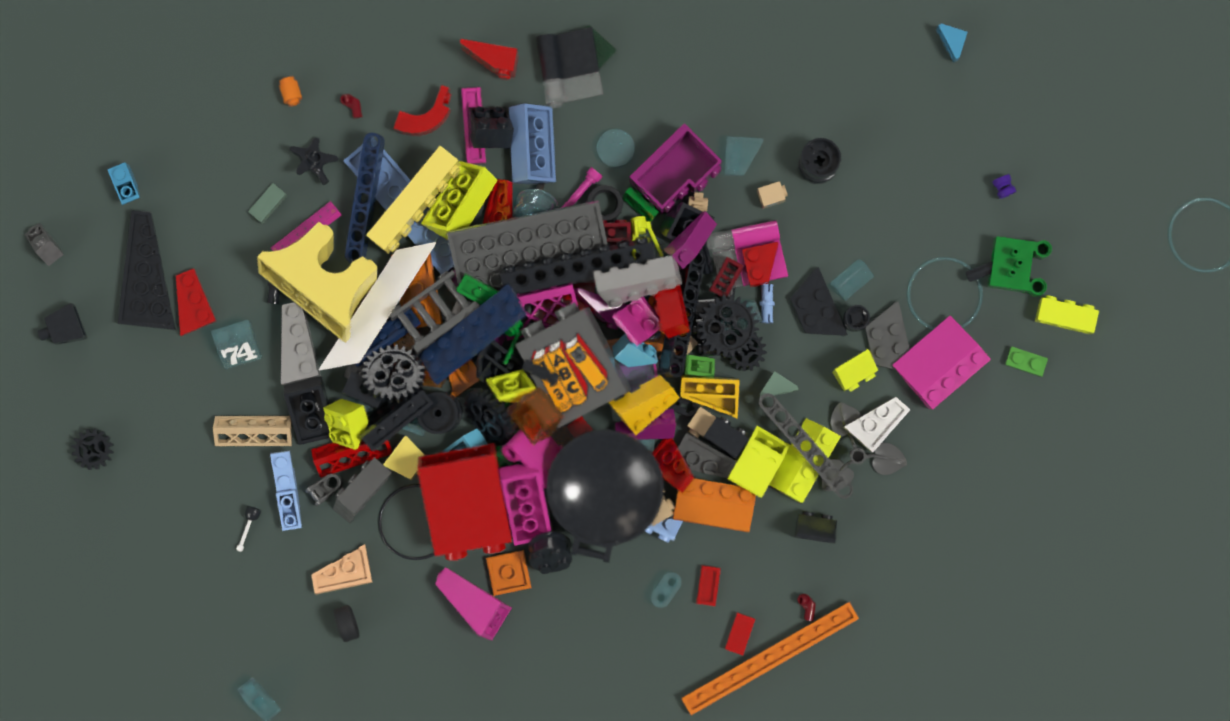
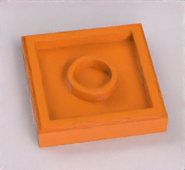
(508, 573)

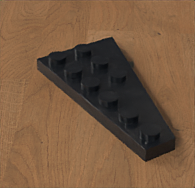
(144, 286)

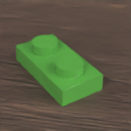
(1026, 361)

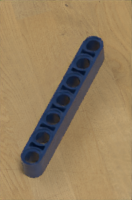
(361, 188)

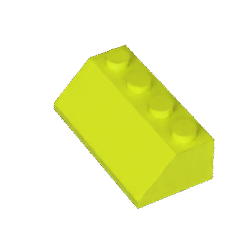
(460, 200)
(795, 474)

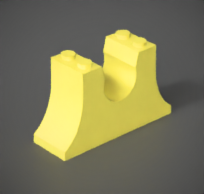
(322, 294)

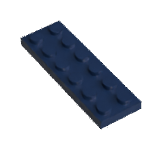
(473, 334)

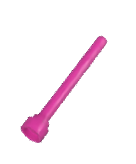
(591, 177)

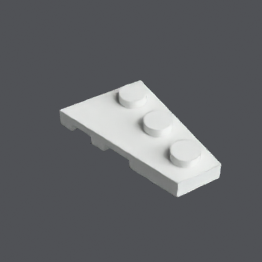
(877, 424)

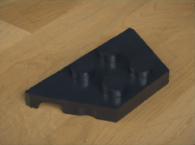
(816, 307)

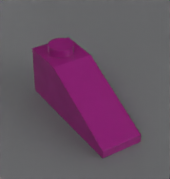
(691, 240)
(599, 307)
(660, 428)

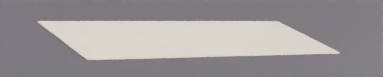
(378, 305)

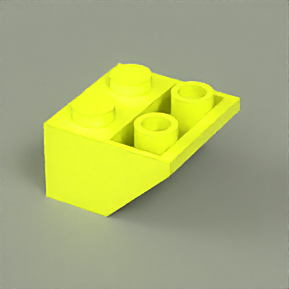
(346, 422)

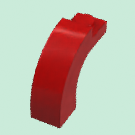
(424, 124)

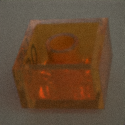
(537, 415)

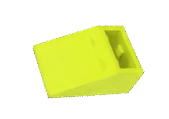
(759, 461)

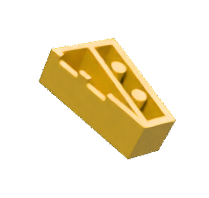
(645, 404)

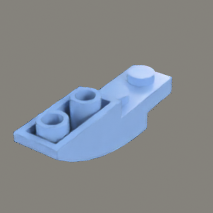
(286, 490)

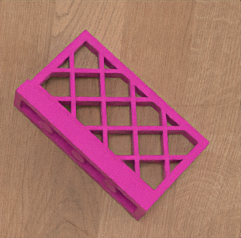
(542, 294)

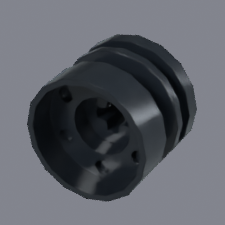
(826, 153)

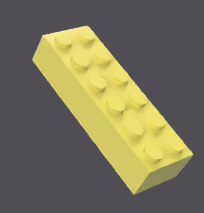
(414, 200)

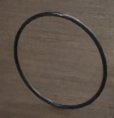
(380, 527)

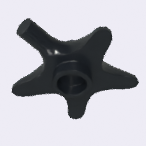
(313, 160)

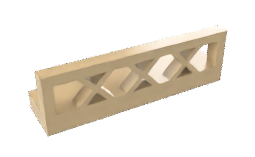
(252, 426)

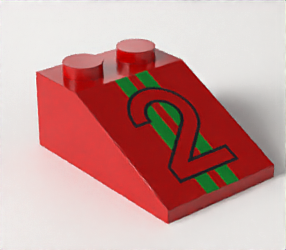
(496, 58)

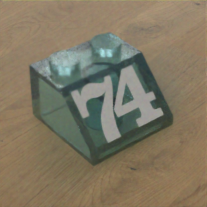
(236, 344)

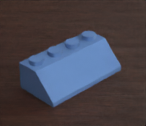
(532, 144)

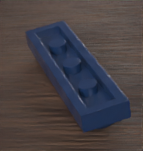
(388, 335)

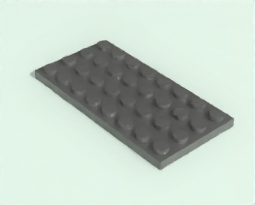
(491, 246)

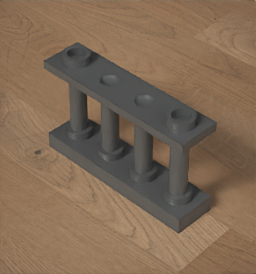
(436, 330)

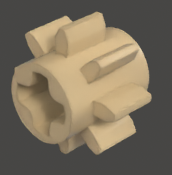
(698, 201)

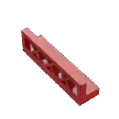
(333, 452)

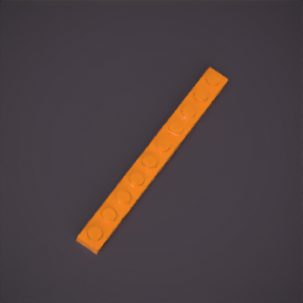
(770, 658)

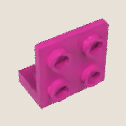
(638, 321)

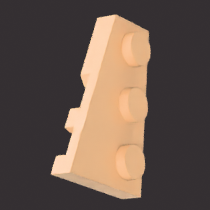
(345, 573)

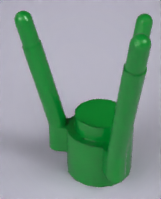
(514, 330)

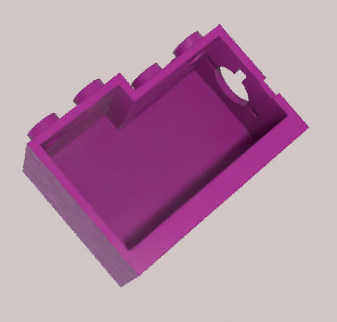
(674, 168)

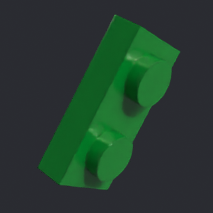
(639, 204)
(475, 289)

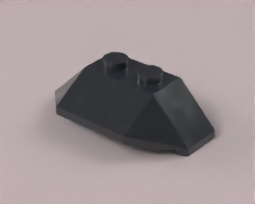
(491, 363)

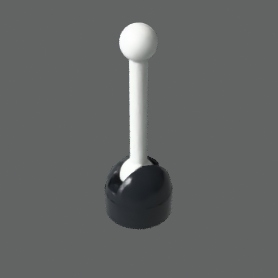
(251, 514)

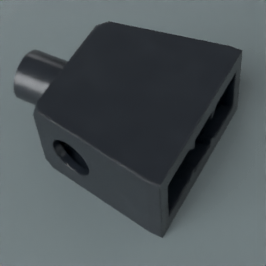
(63, 326)

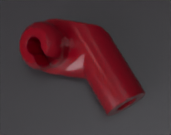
(353, 103)
(809, 606)

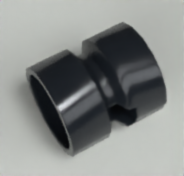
(856, 318)

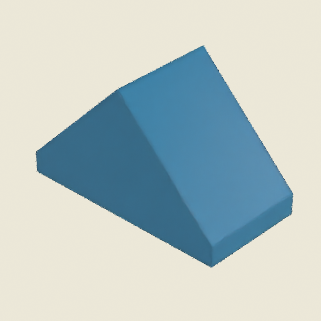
(952, 39)

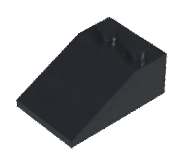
(305, 406)

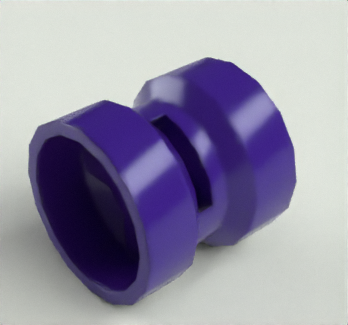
(1002, 182)

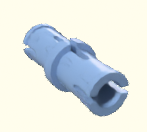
(767, 303)

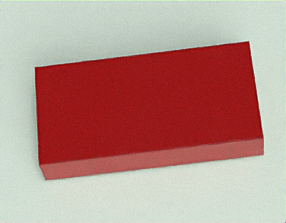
(708, 585)
(740, 634)

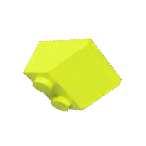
(856, 370)

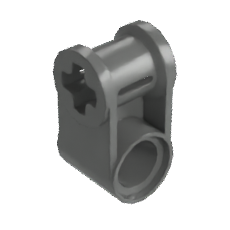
(323, 489)

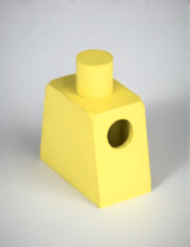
(405, 458)

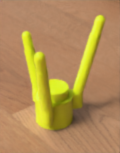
(639, 227)

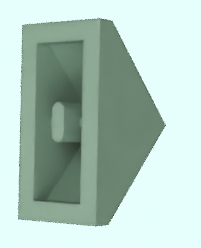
(778, 385)

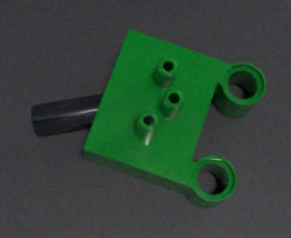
(1012, 265)

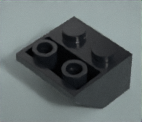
(490, 127)

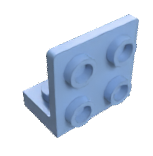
(666, 529)

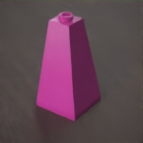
(477, 606)

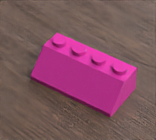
(524, 502)

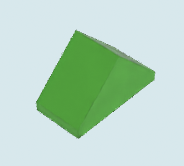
(699, 366)

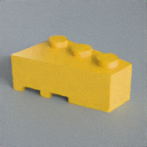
(713, 392)

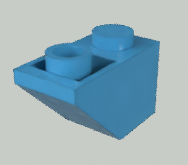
(124, 183)

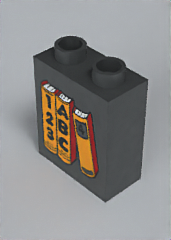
(580, 356)

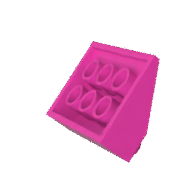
(941, 362)

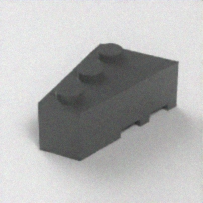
(361, 489)

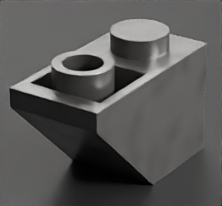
(43, 244)

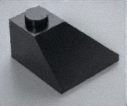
(678, 220)

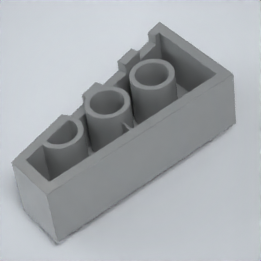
(637, 280)
(297, 347)

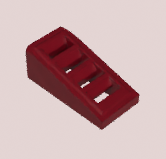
(739, 266)

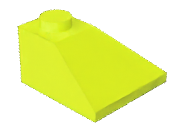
(511, 386)

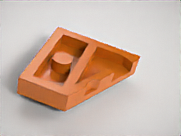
(463, 378)

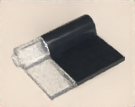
(569, 66)

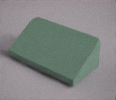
(267, 203)

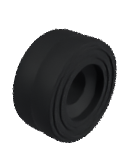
(346, 623)

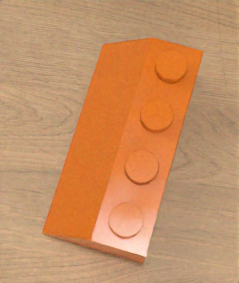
(715, 505)

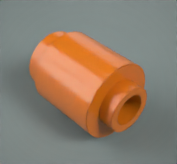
(290, 91)

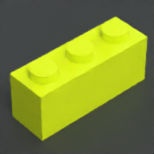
(1067, 315)

